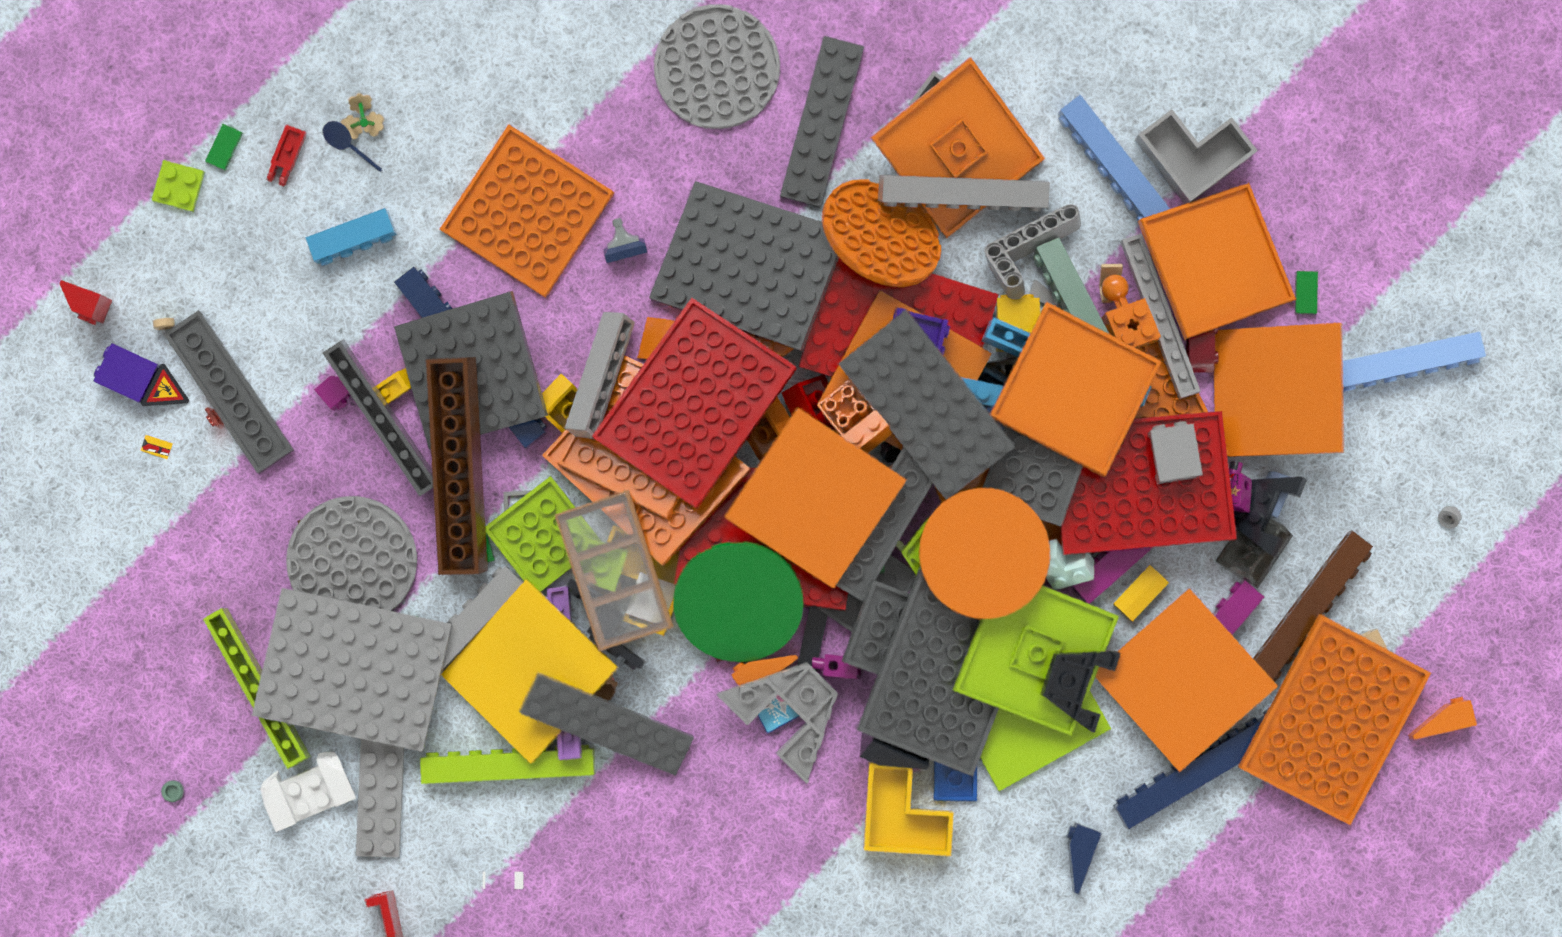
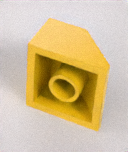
(559, 401)

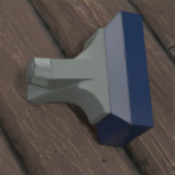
(623, 244)

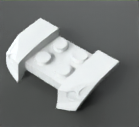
(306, 792)

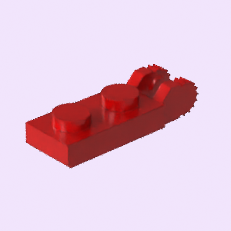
(286, 153)

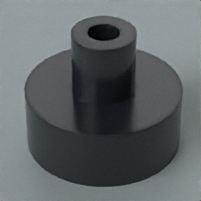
(889, 452)

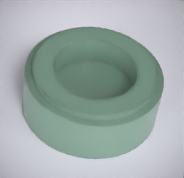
(172, 791)

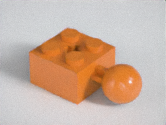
(1136, 314)

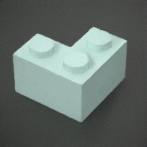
(1068, 569)

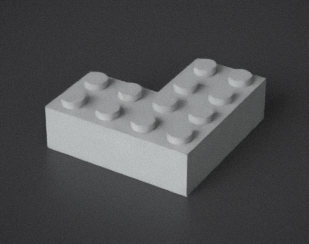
(1194, 165)

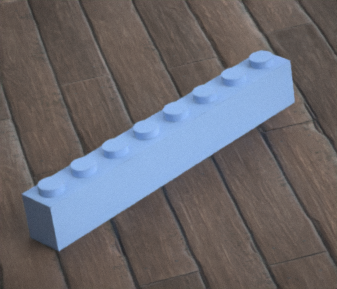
(1412, 359)

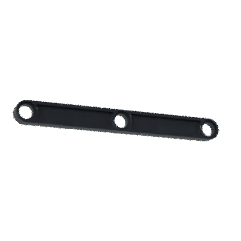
(812, 636)

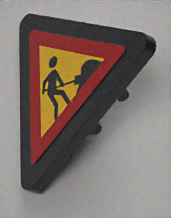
(164, 389)

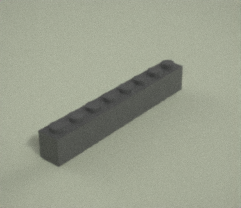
(380, 416)

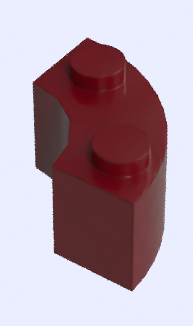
(1202, 352)

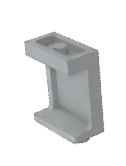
(1175, 452)

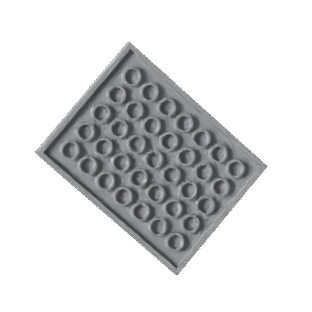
(352, 669)

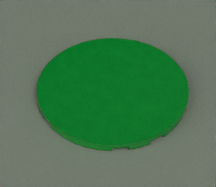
(738, 601)

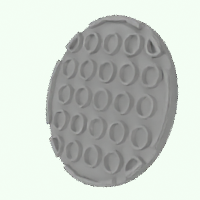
(717, 66)
(353, 553)

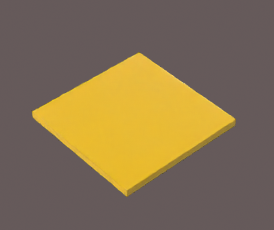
(509, 651)

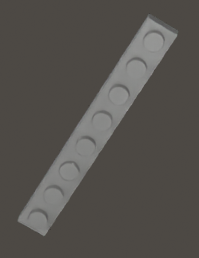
(1170, 341)

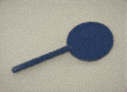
(340, 138)

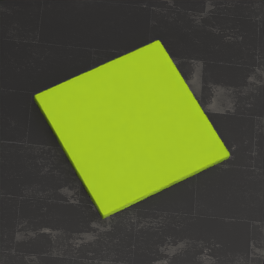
(1015, 651)
(1022, 746)

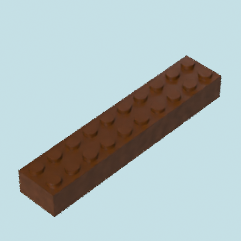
(456, 465)

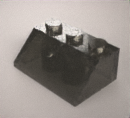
(1249, 560)

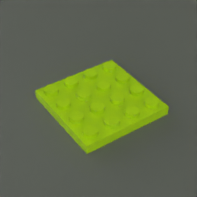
(531, 536)

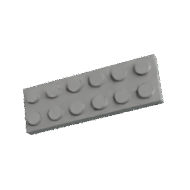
(379, 799)

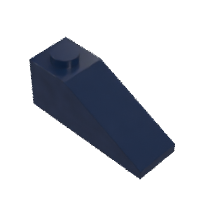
(1081, 849)

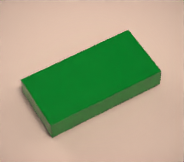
(224, 147)
(1306, 292)

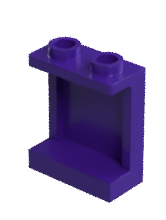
(935, 328)
(125, 372)

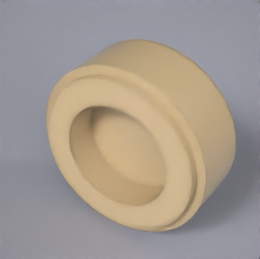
(163, 323)

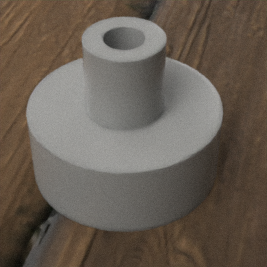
(1449, 517)

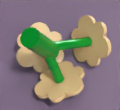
(372, 123)

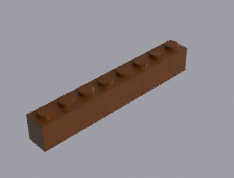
(1313, 601)

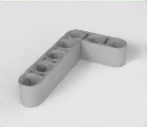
(1023, 241)

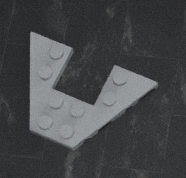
(805, 693)

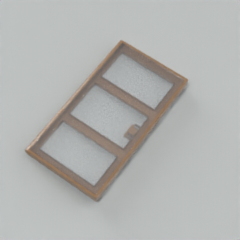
(614, 570)

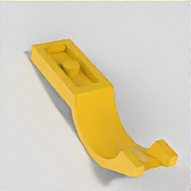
(394, 386)

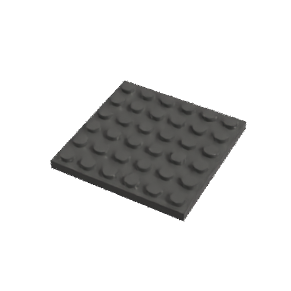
(496, 337)

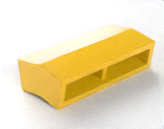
(1140, 593)

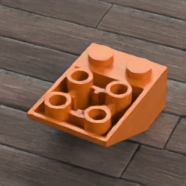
(855, 417)

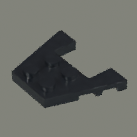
(1263, 500)
(1069, 679)

